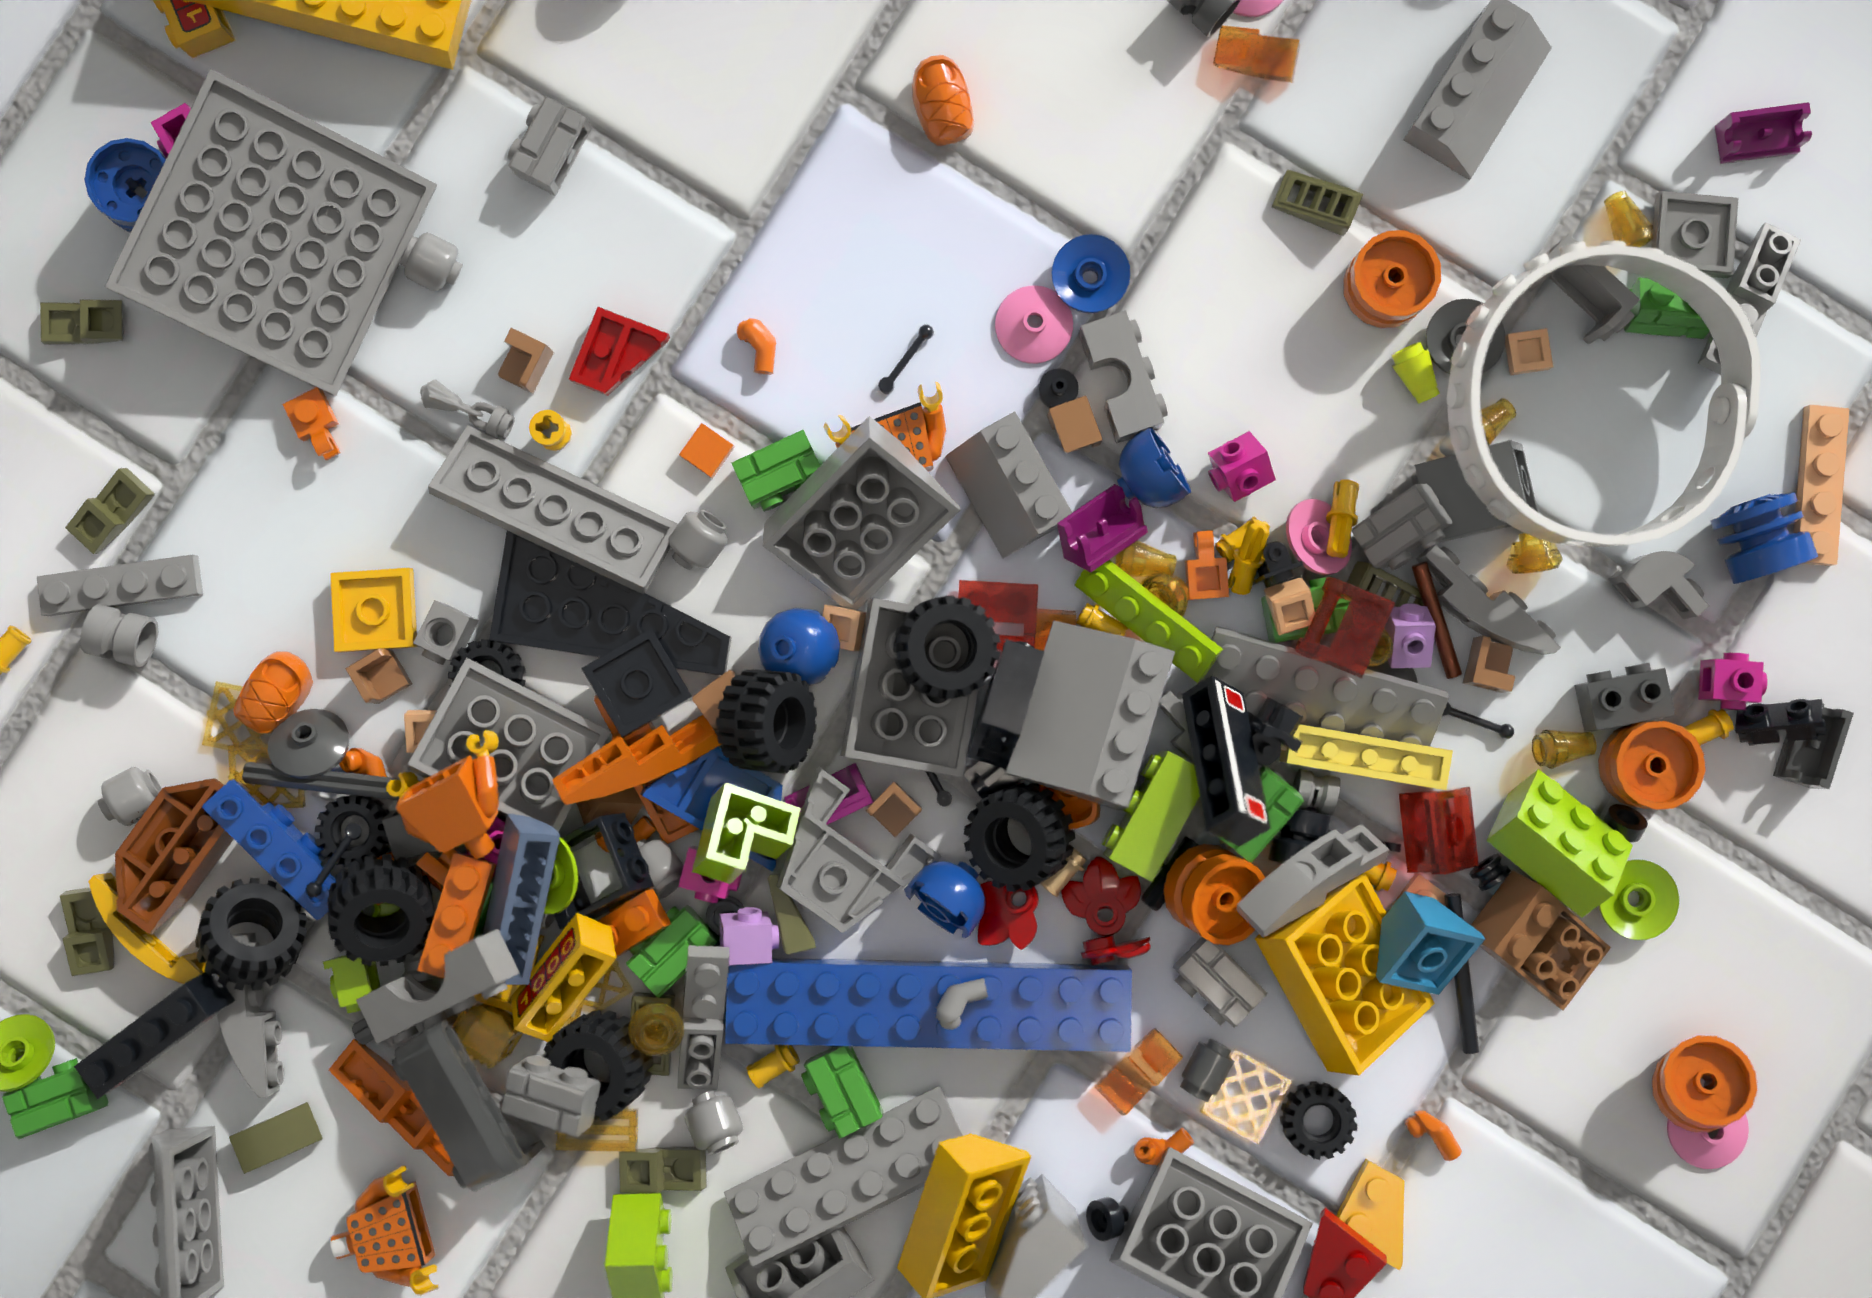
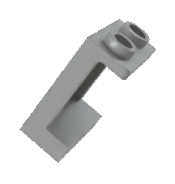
(1595, 292)

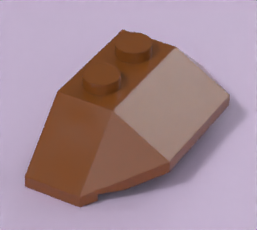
(168, 854)

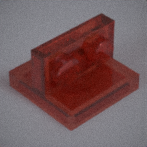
(1438, 830)

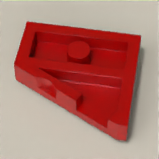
(614, 351)
(1340, 1260)

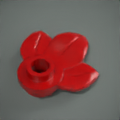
(1100, 891)
(1005, 920)
(1104, 948)

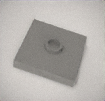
(1697, 230)

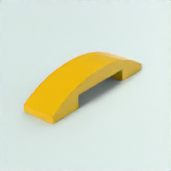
(139, 943)

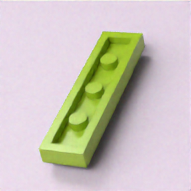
(1150, 618)

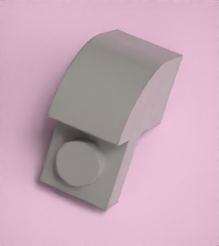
(1657, 574)

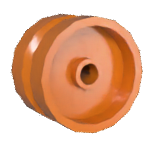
(1413, 284)
(1674, 758)
(1205, 891)
(1727, 1089)

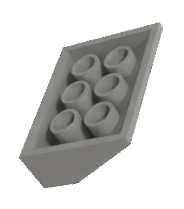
(859, 516)
(1091, 714)
(890, 718)
(533, 736)
(186, 1212)
(1209, 1235)
(1036, 1243)

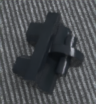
(1272, 727)

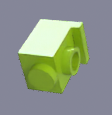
(351, 980)

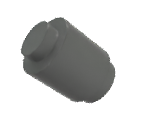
(1207, 1069)

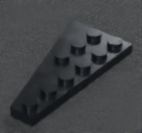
(575, 610)

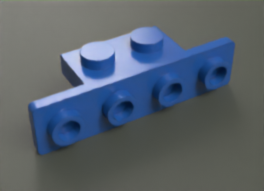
(273, 842)

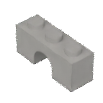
(1115, 343)

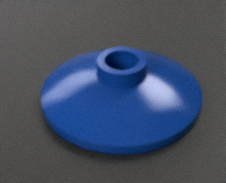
(1096, 255)

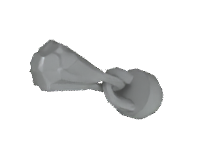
(439, 397)

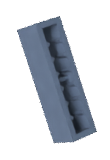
(522, 889)

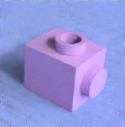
(1412, 636)
(748, 936)

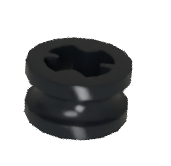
(1490, 872)

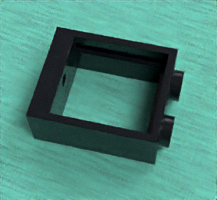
(1006, 703)
(626, 857)

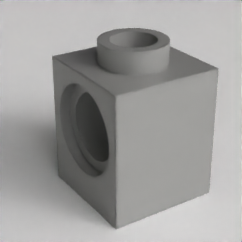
(439, 615)

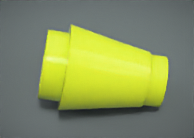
(1416, 371)

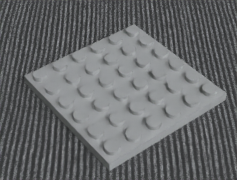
(271, 233)

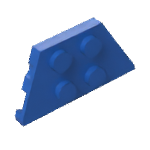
(690, 787)

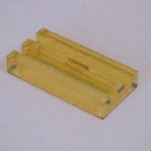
(605, 1145)

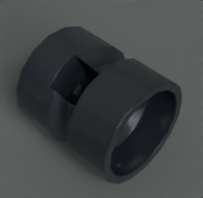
(1297, 833)

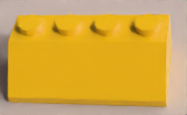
(962, 1214)

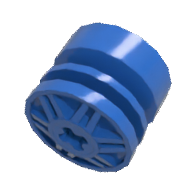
(116, 173)
(1764, 537)

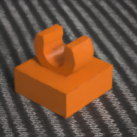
(436, 869)

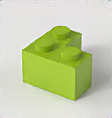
(739, 824)
(635, 1249)

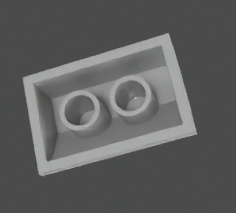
(1008, 485)
(818, 1270)

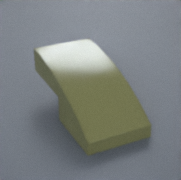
(82, 322)
(111, 511)
(89, 939)
(275, 1137)
(662, 1169)

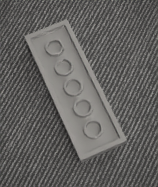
(553, 509)
(1326, 695)
(841, 1179)

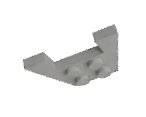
(833, 873)

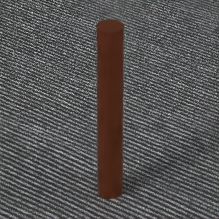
(1442, 635)

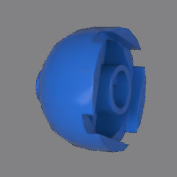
(1150, 472)
(799, 644)
(949, 895)

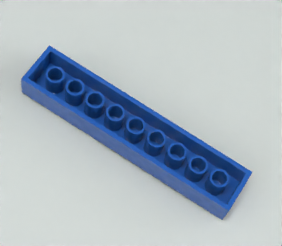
(897, 1003)

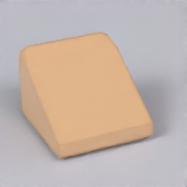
(1290, 605)

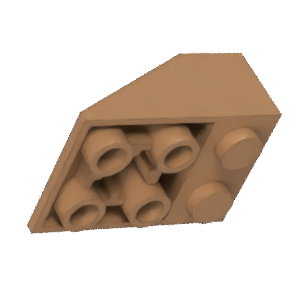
(1539, 939)

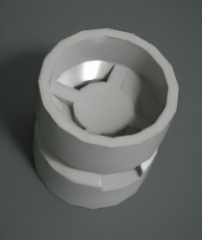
(112, 633)

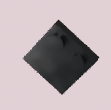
(636, 683)

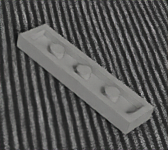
(120, 585)

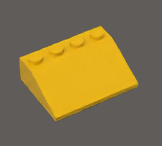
(1330, 979)

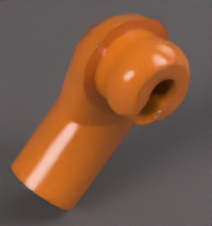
(362, 762)
(1437, 1130)

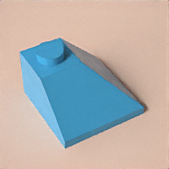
(1423, 944)

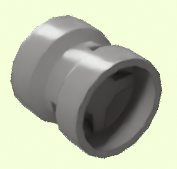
(1318, 791)

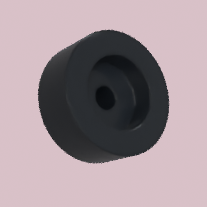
(1051, 395)
(1626, 821)
(1106, 1218)

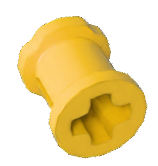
(543, 420)

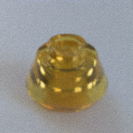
(1533, 555)
(1169, 589)
(656, 1029)

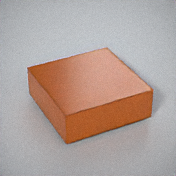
(707, 450)

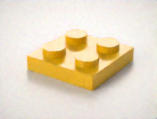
(373, 609)

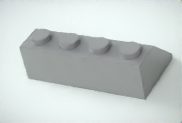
(1480, 88)

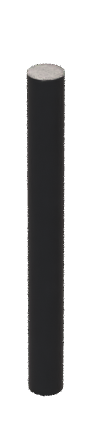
(1464, 990)

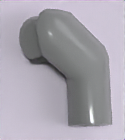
(955, 1000)

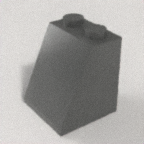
(1459, 500)

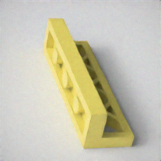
(1370, 757)

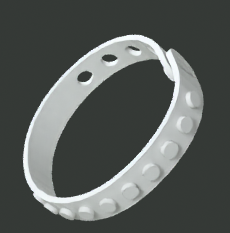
(1730, 411)

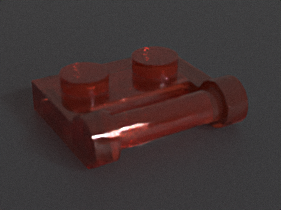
(1005, 604)
(1357, 633)

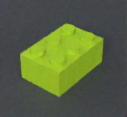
(1154, 815)
(1560, 843)

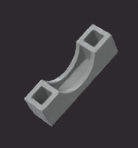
(469, 970)

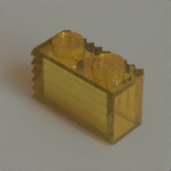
(487, 1034)

